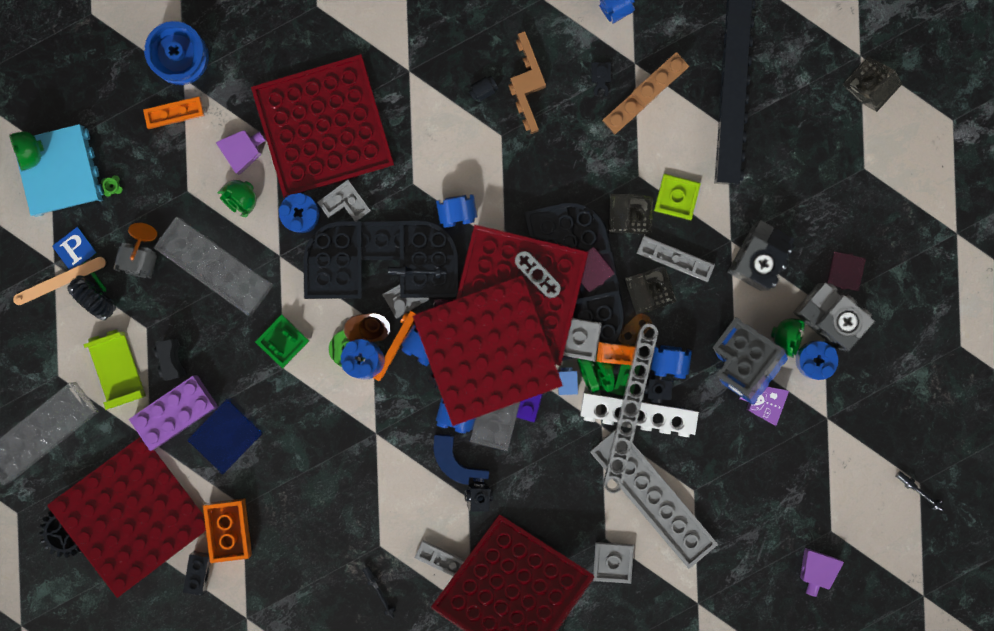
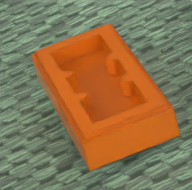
(615, 353)

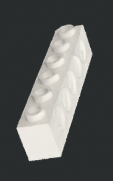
(688, 417)

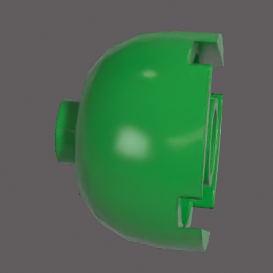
(27, 149)
(238, 196)
(788, 335)

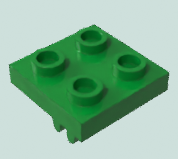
(282, 341)

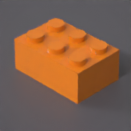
(227, 530)

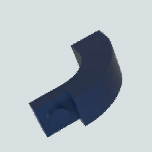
(450, 466)

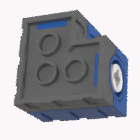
(749, 360)

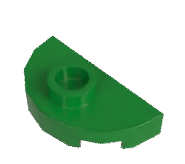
(605, 374)

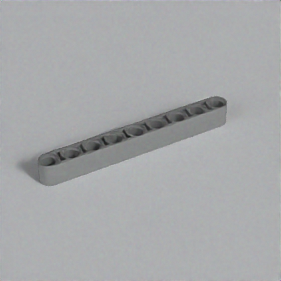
(630, 417)

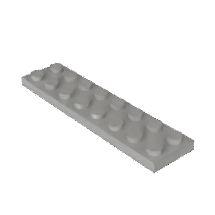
(658, 503)

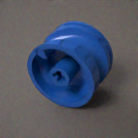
(165, 42)

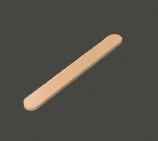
(59, 281)

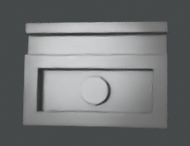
(400, 306)

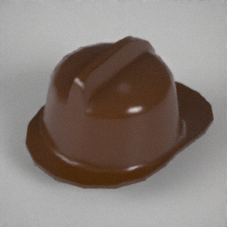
(367, 326)

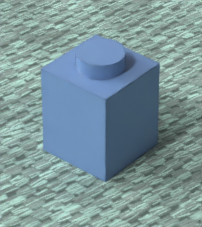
(569, 381)

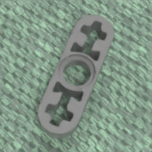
(543, 289)

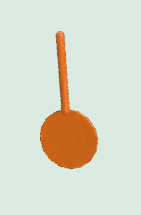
(141, 232)

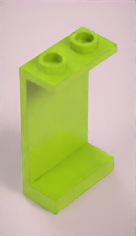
(115, 369)

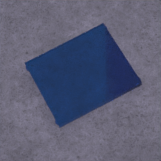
(225, 436)

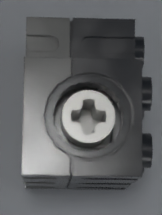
(762, 256)

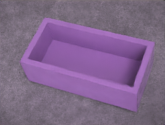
(173, 412)

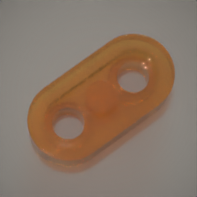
(633, 328)

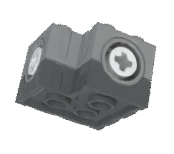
(834, 316)

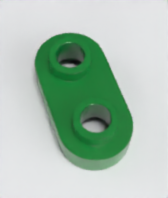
(591, 381)

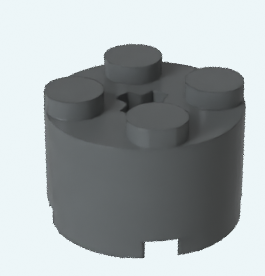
(140, 266)

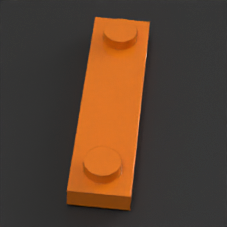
(407, 321)

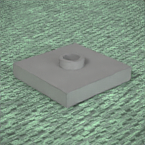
(583, 339)
(613, 562)

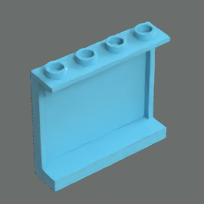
(64, 173)

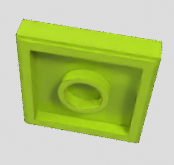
(677, 197)

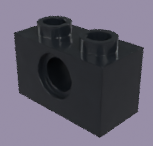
(197, 573)

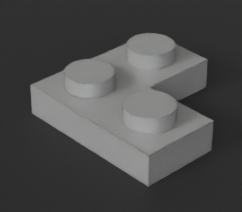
(346, 197)

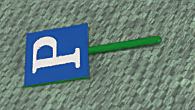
(76, 250)

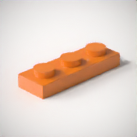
(173, 112)

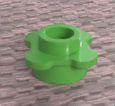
(106, 182)

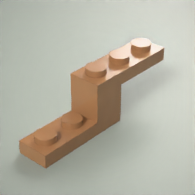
(527, 83)
(645, 93)

